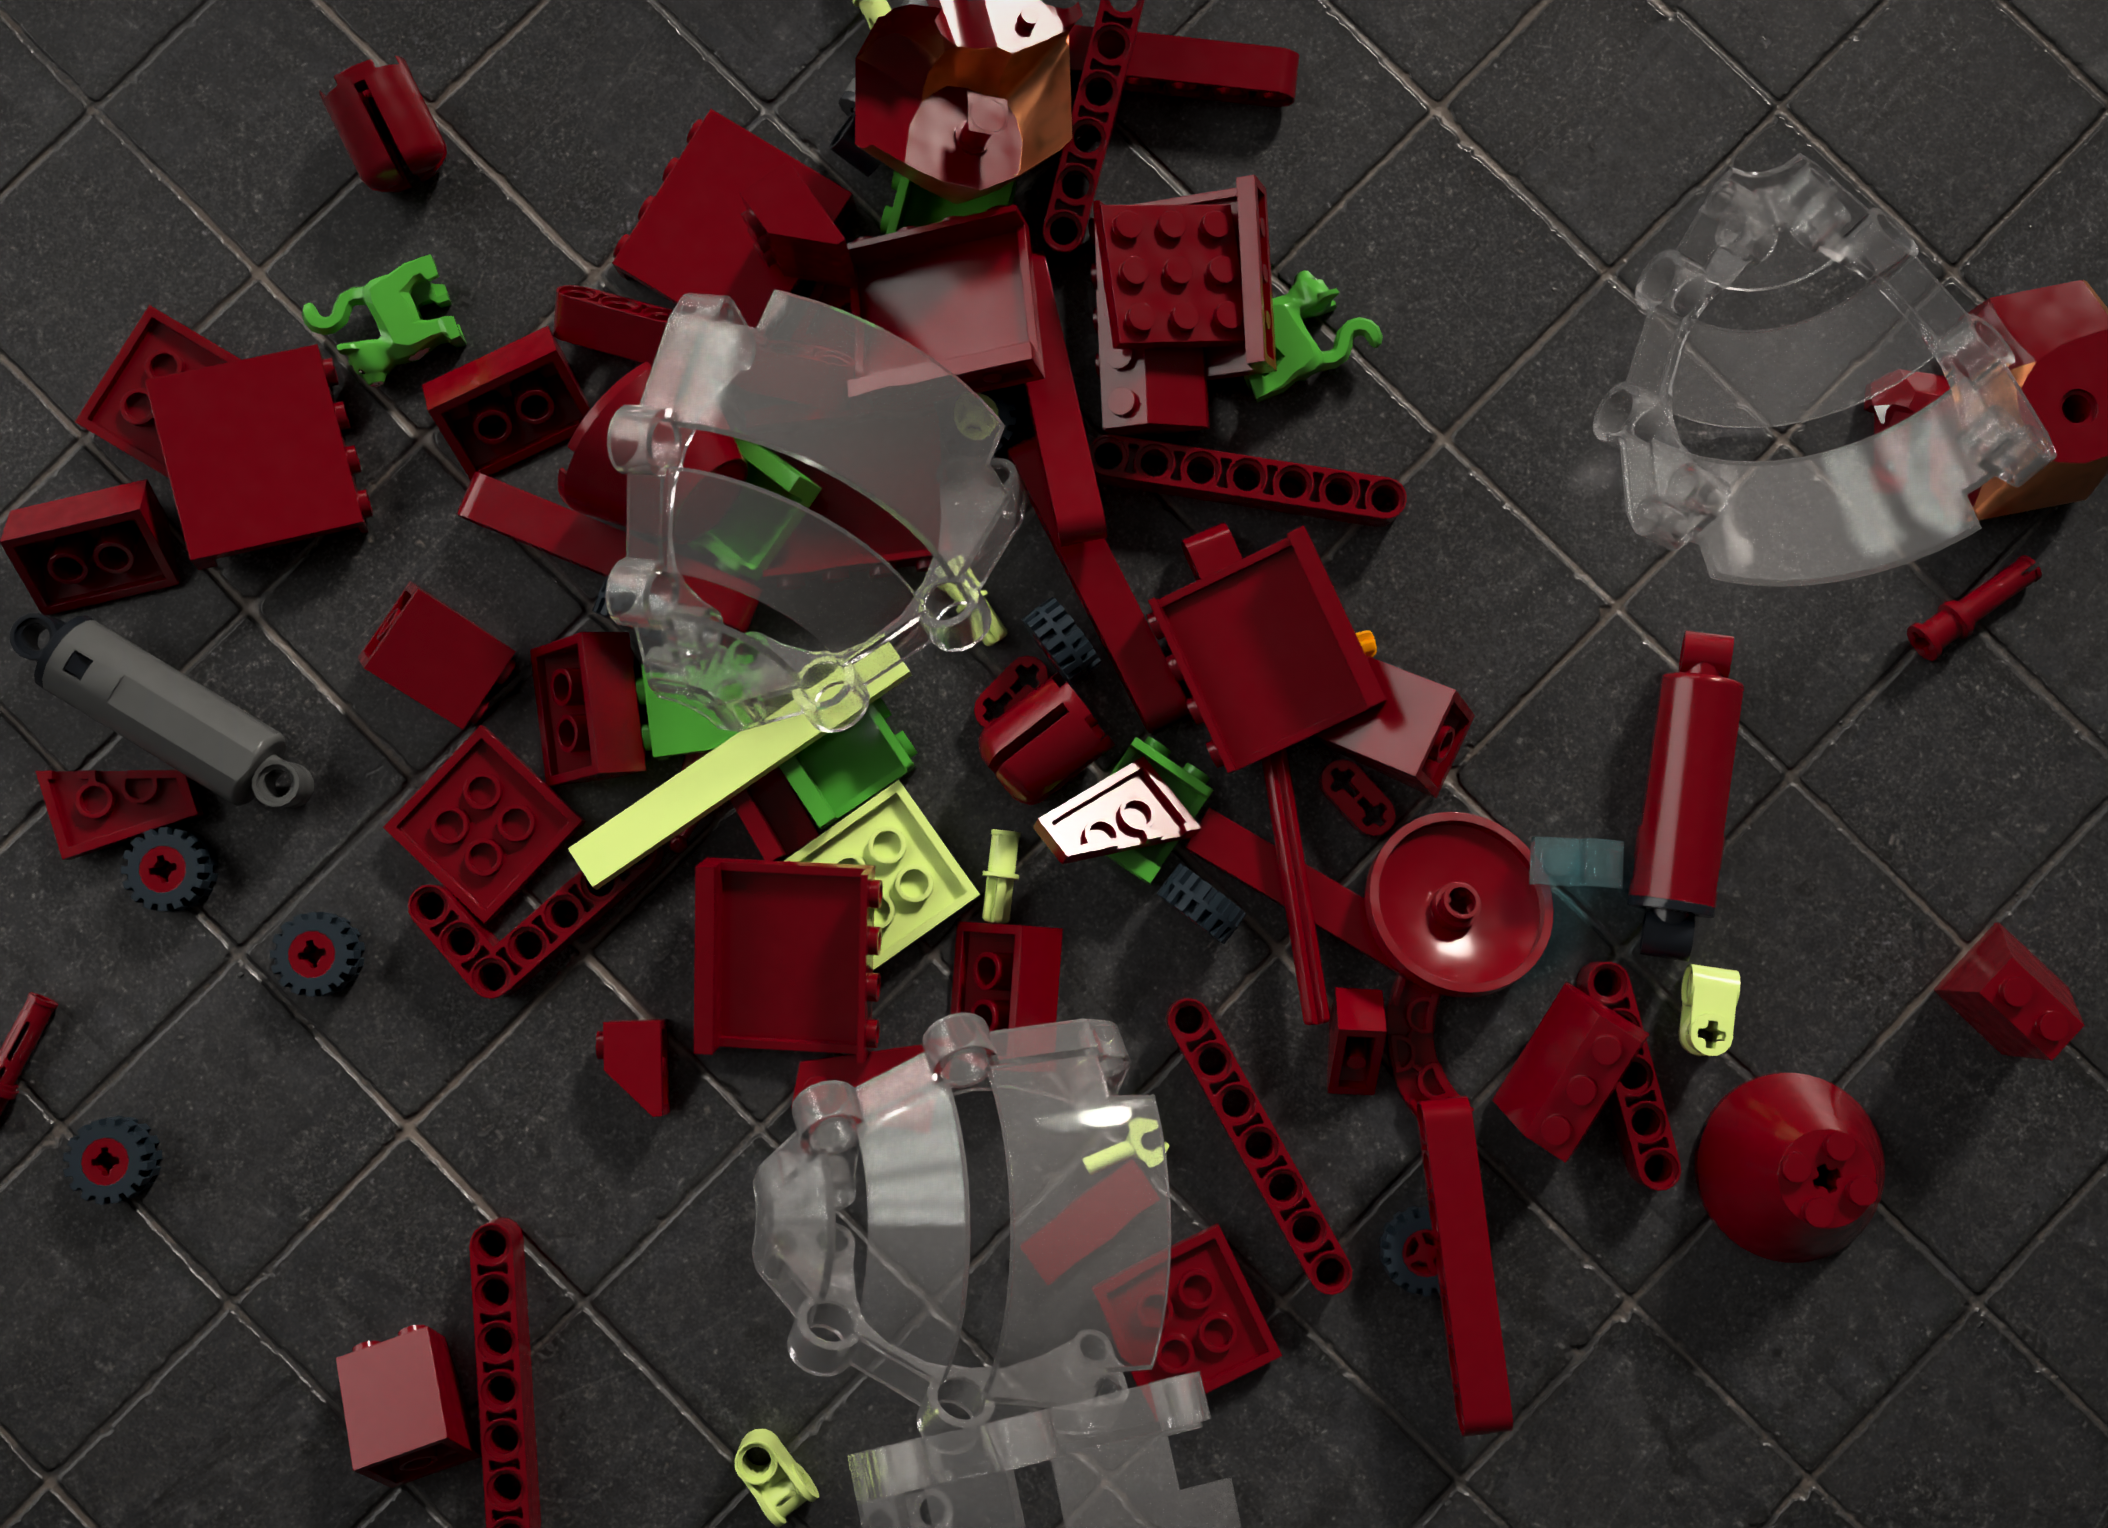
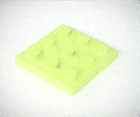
(915, 866)

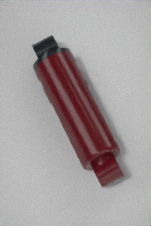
(1686, 796)

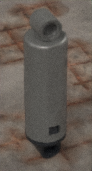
(160, 710)

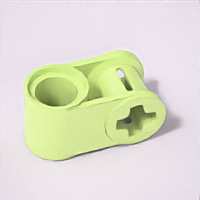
(1708, 1003)
(777, 1485)

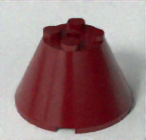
(1790, 1167)

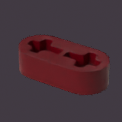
(1004, 683)
(1365, 790)

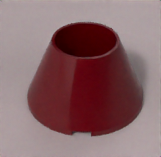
(597, 487)

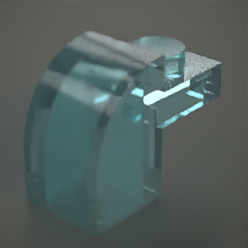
(1577, 862)

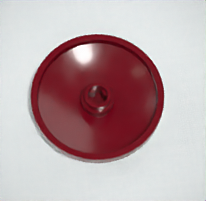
(1457, 905)

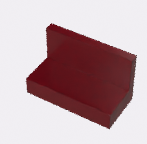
(774, 816)

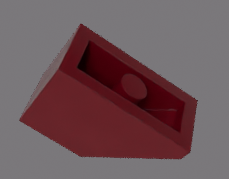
(1355, 1041)
(638, 1060)

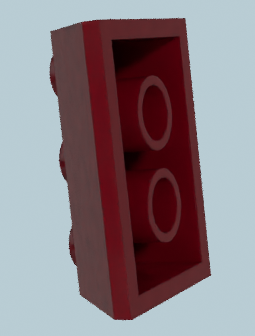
(795, 229)
(1150, 387)
(507, 403)
(92, 547)
(588, 708)
(1007, 973)
(1568, 1071)

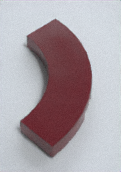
(1411, 1044)

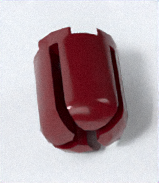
(405, 114)
(1042, 742)

